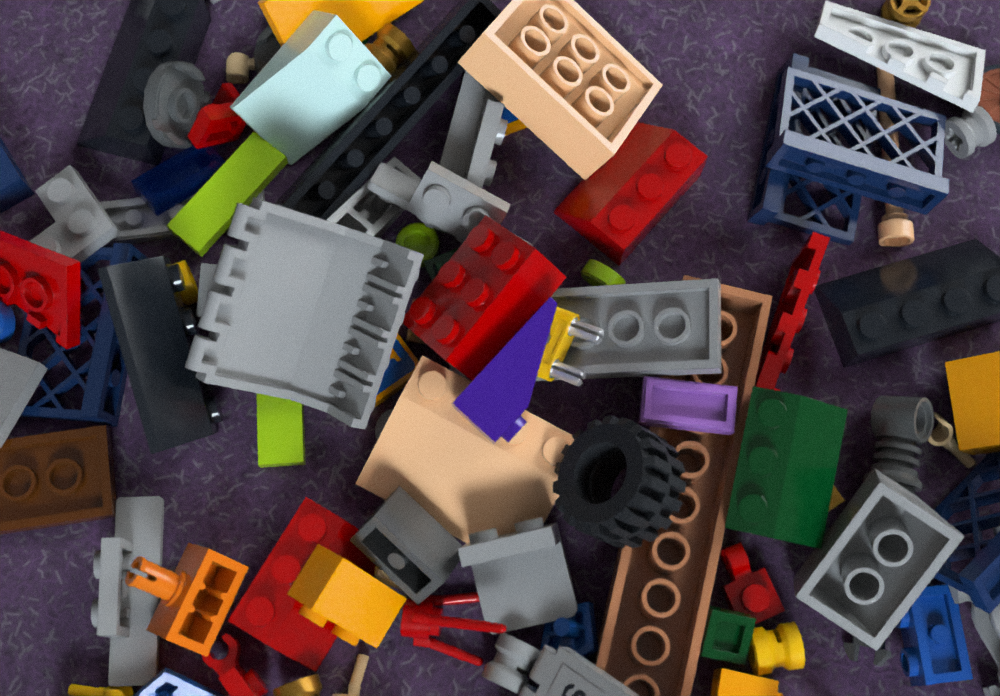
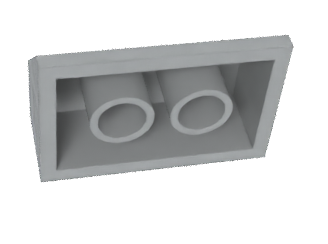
(875, 560)

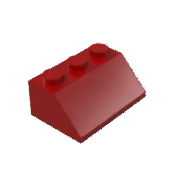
(632, 190)
(267, 608)

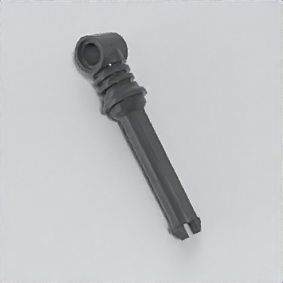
(900, 426)

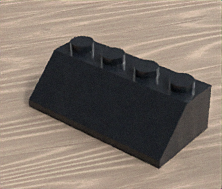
(148, 37)
(912, 301)
(155, 345)

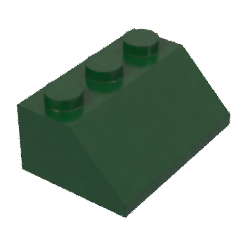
(786, 467)

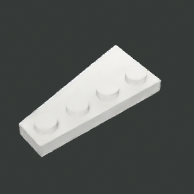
(919, 57)

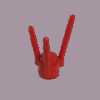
(427, 620)

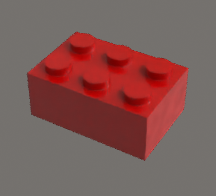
(482, 297)

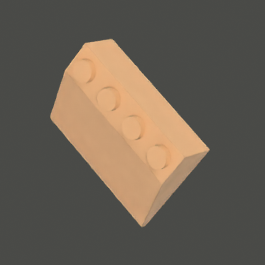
(562, 79)
(454, 467)

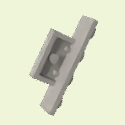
(472, 135)
(439, 198)
(124, 610)

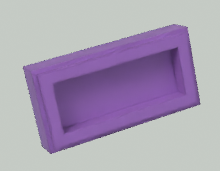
(688, 405)

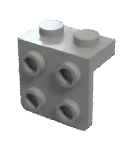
(521, 574)

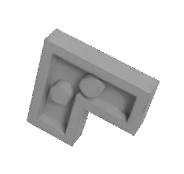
(80, 219)

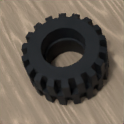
(647, 491)

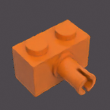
(191, 597)

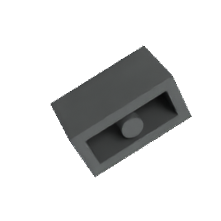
(408, 545)

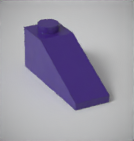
(505, 385)

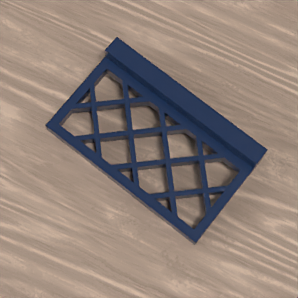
(856, 168)
(772, 185)
(106, 367)
(982, 575)

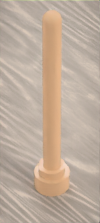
(895, 227)

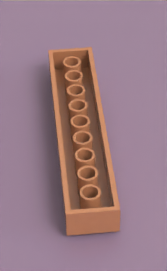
(665, 586)

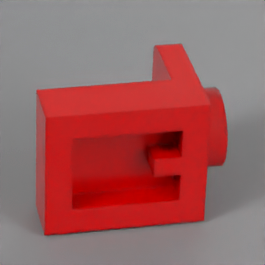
(217, 121)

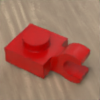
(748, 590)
(231, 675)

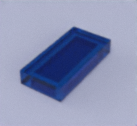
(177, 178)

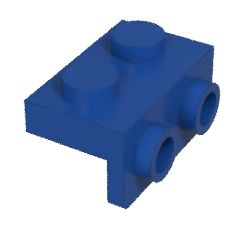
(934, 640)

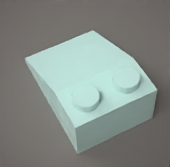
(311, 86)

